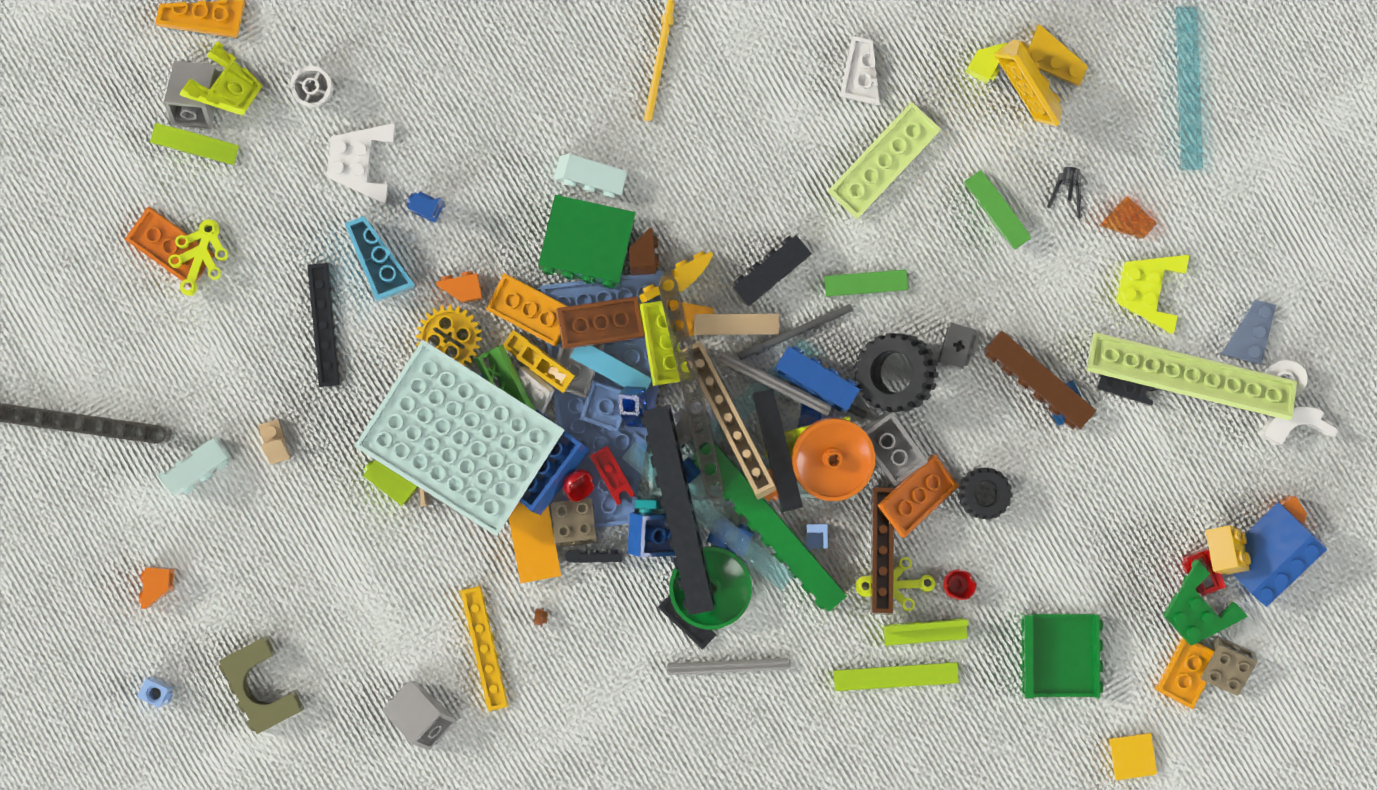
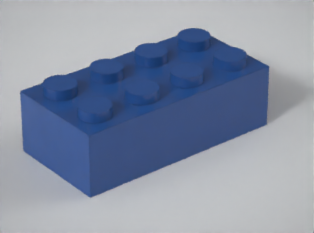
(817, 380)

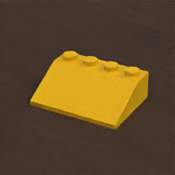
(1029, 82)

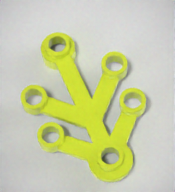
(199, 254)
(900, 584)

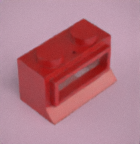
(1213, 581)

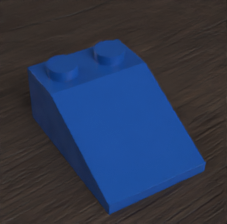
(648, 535)

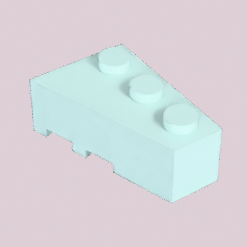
(590, 175)

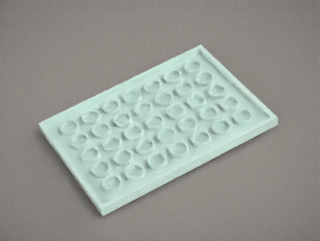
(459, 437)

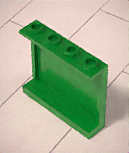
(586, 241)
(1061, 655)

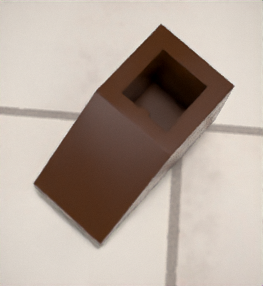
(642, 254)

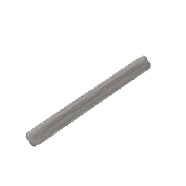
(775, 383)
(727, 666)

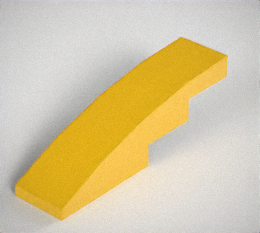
(538, 361)

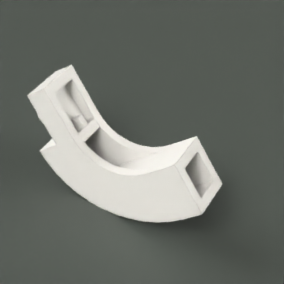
(1277, 429)

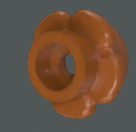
(540, 616)

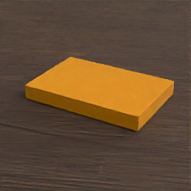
(1183, 673)

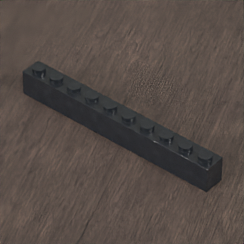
(679, 509)

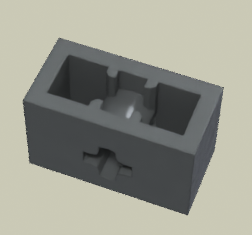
(948, 354)

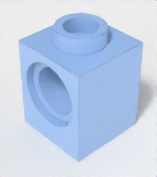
(147, 695)

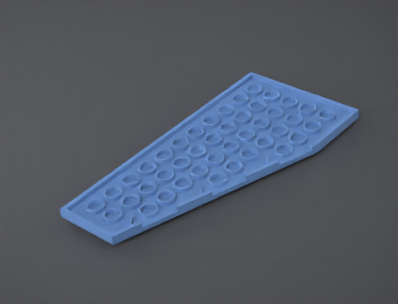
(570, 406)

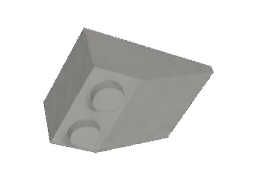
(894, 448)

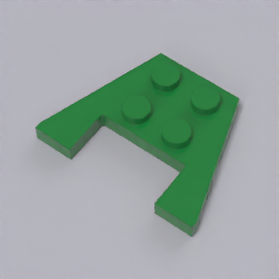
(1192, 615)

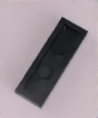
(697, 635)

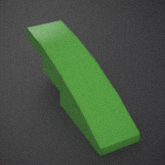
(998, 210)

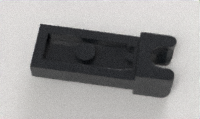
(1125, 389)

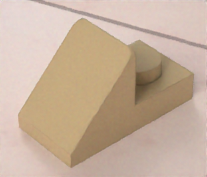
(274, 442)

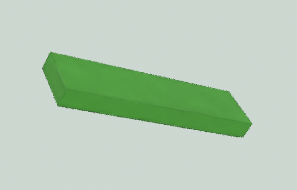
(865, 283)

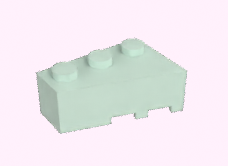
(195, 467)

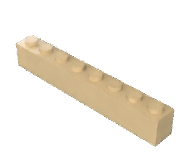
(732, 424)

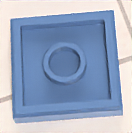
(602, 407)

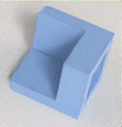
(816, 536)

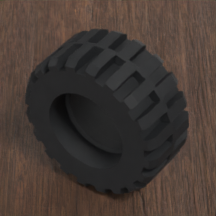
(870, 372)

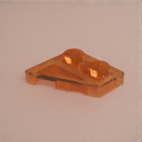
(1129, 219)

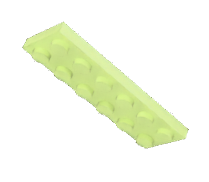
(884, 160)

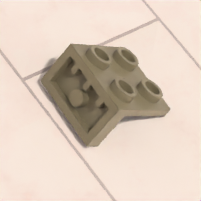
(573, 523)
(1229, 666)

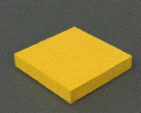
(1133, 756)

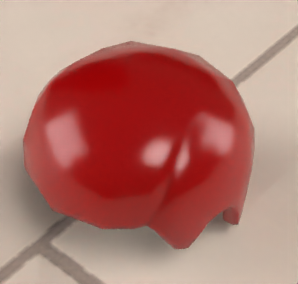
(578, 485)
(959, 585)

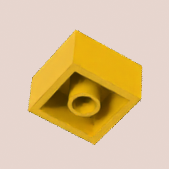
(1228, 550)

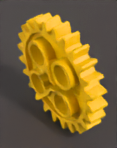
(458, 322)

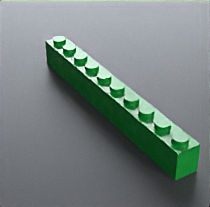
(775, 532)

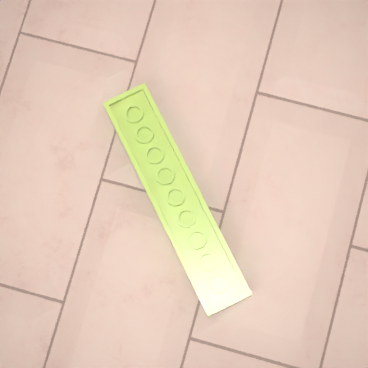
(1192, 376)

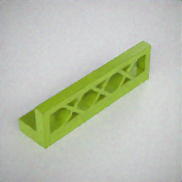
(925, 631)

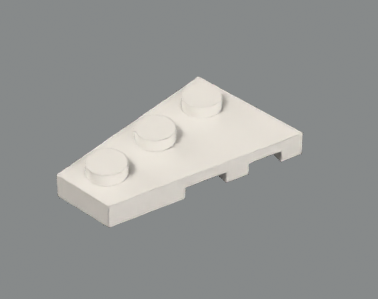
(860, 73)

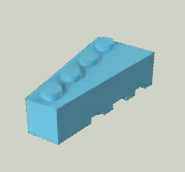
(379, 265)

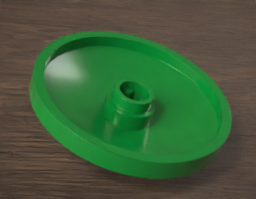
(730, 588)

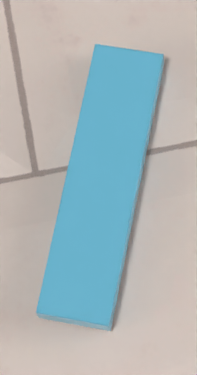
(610, 367)

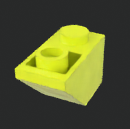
(984, 63)

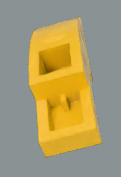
(684, 273)

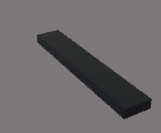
(323, 324)
(777, 450)

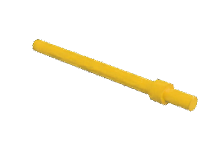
(666, 21)

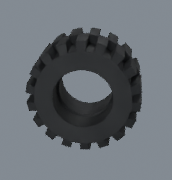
(1002, 498)

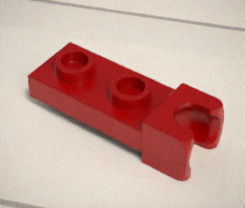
(611, 473)

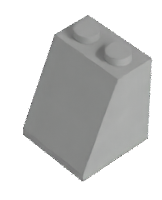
(183, 110)
(418, 715)

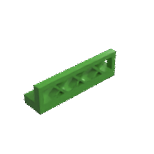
(504, 371)

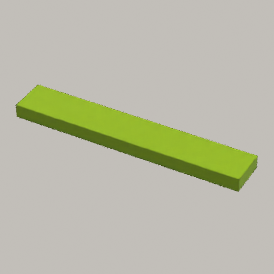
(895, 676)

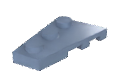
(1252, 334)

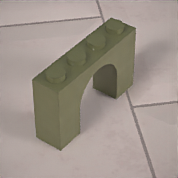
(260, 714)

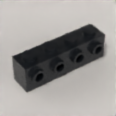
(771, 271)

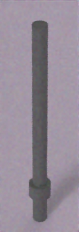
(758, 348)

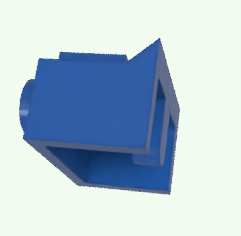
(425, 206)

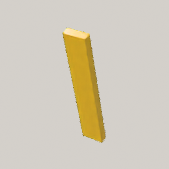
(484, 648)

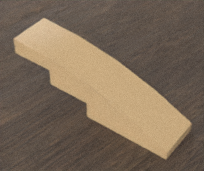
(736, 324)

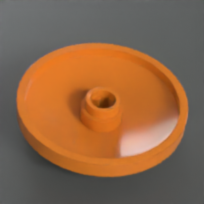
(833, 459)

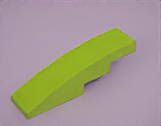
(194, 144)

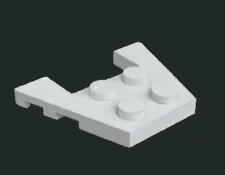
(351, 160)

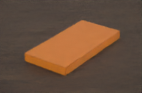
(156, 239)
(918, 496)

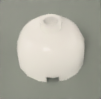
(311, 86)

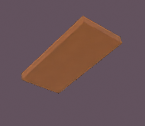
(600, 322)

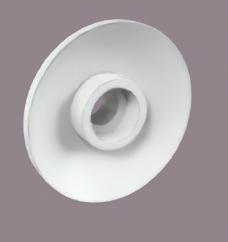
(1293, 369)

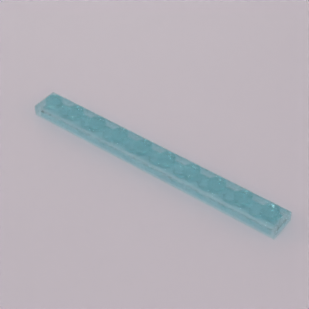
(719, 525)

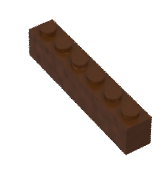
(1039, 380)
(881, 556)

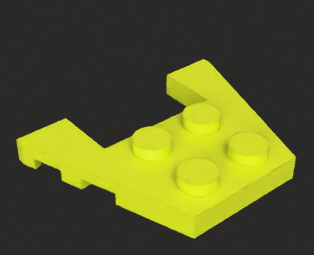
(231, 91)
(1141, 288)

